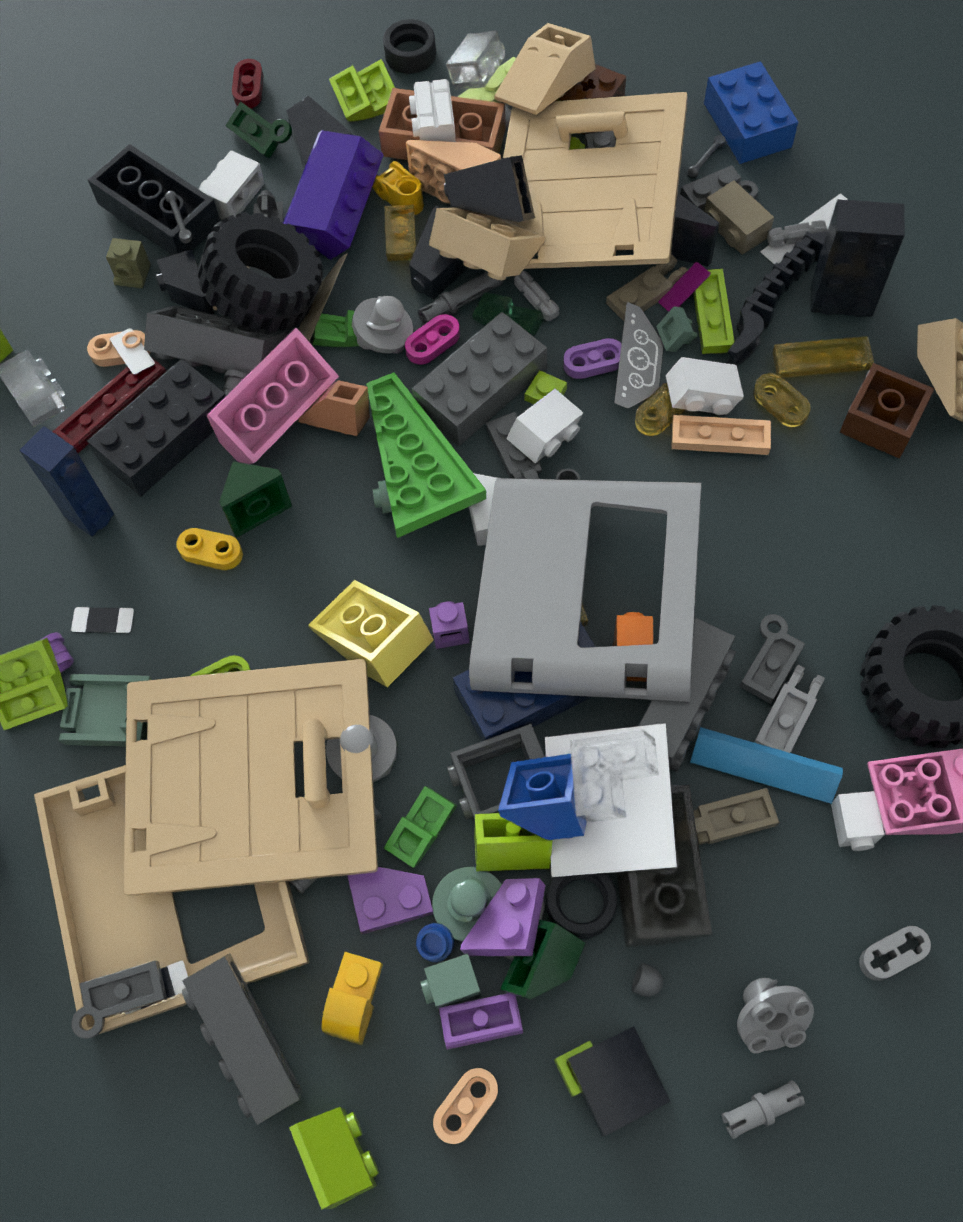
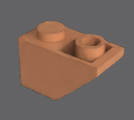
(340, 409)

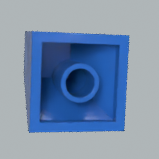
(542, 798)

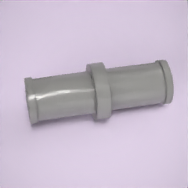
(763, 1109)

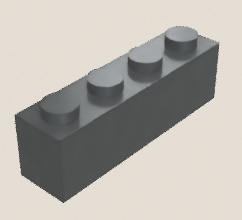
(242, 1038)

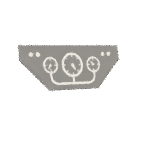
(639, 359)

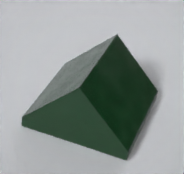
(252, 496)

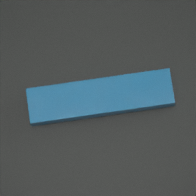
(766, 765)

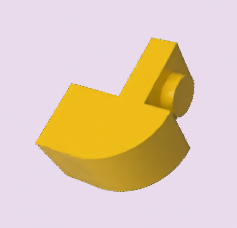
(349, 1001)

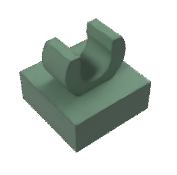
(676, 329)

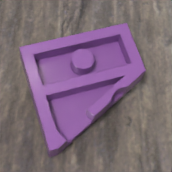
(388, 898)
(508, 921)

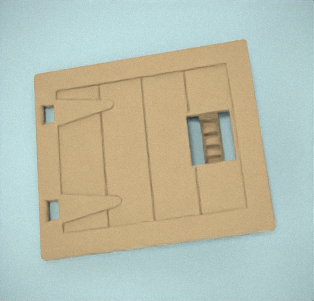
(602, 196)
(222, 780)

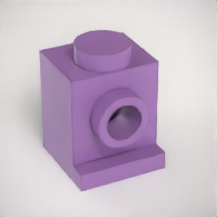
(449, 618)

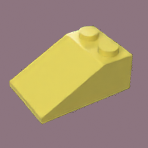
(375, 629)

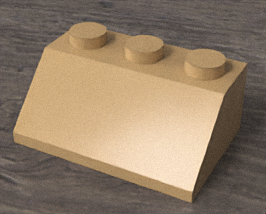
(484, 241)

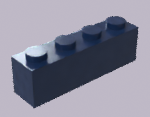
(67, 481)

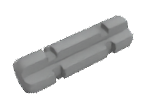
(794, 233)
(536, 296)

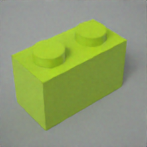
(508, 846)

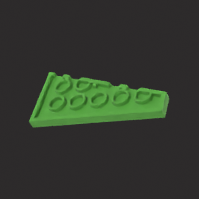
(418, 463)

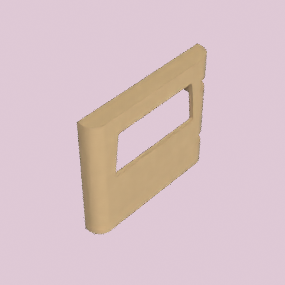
(115, 931)

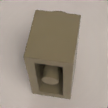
(740, 217)

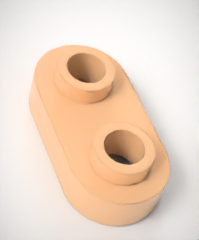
(108, 354)
(465, 1105)

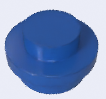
(435, 942)

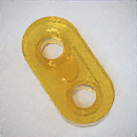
(784, 400)
(660, 405)

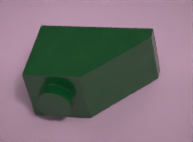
(552, 962)

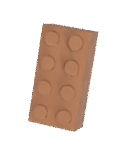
(473, 120)

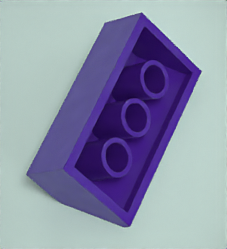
(334, 191)

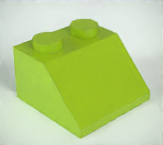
(334, 1157)

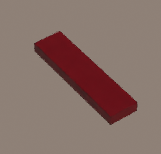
(106, 405)

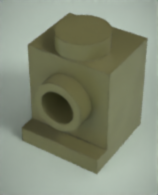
(128, 262)

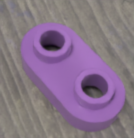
(592, 357)

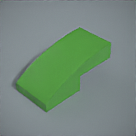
(335, 331)
(420, 827)

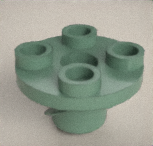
(462, 899)

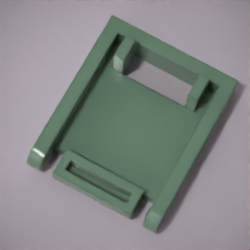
(98, 711)

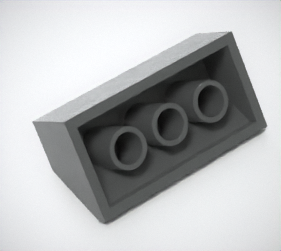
(207, 339)

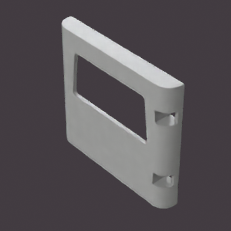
(536, 585)

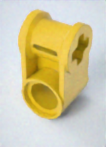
(399, 187)

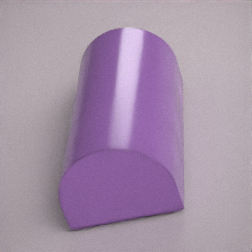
(480, 1020)

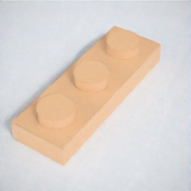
(721, 434)

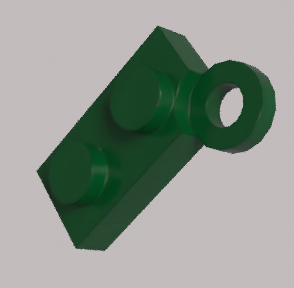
(257, 130)

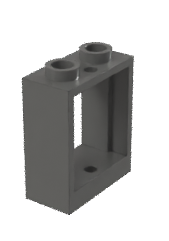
(519, 738)

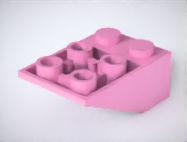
(920, 793)

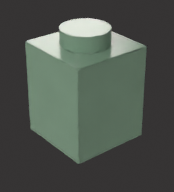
(450, 982)

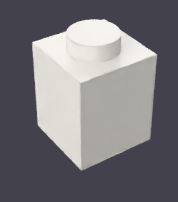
(857, 820)

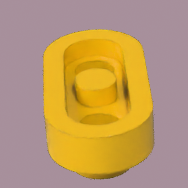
(207, 549)

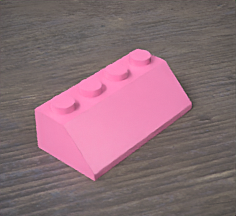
(271, 398)

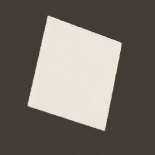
(624, 844)

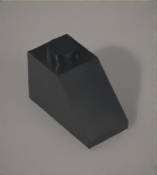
(181, 281)

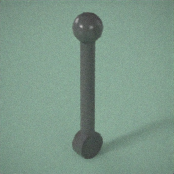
(719, 141)
(184, 235)

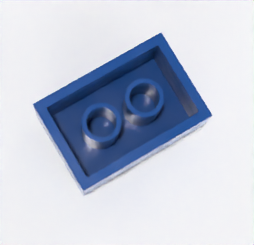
(750, 112)

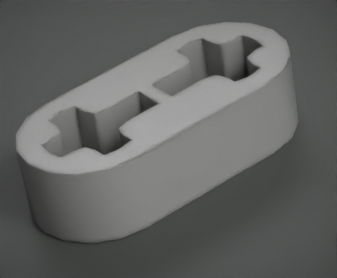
(890, 945)

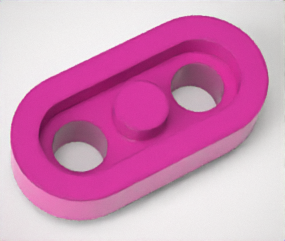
(430, 339)

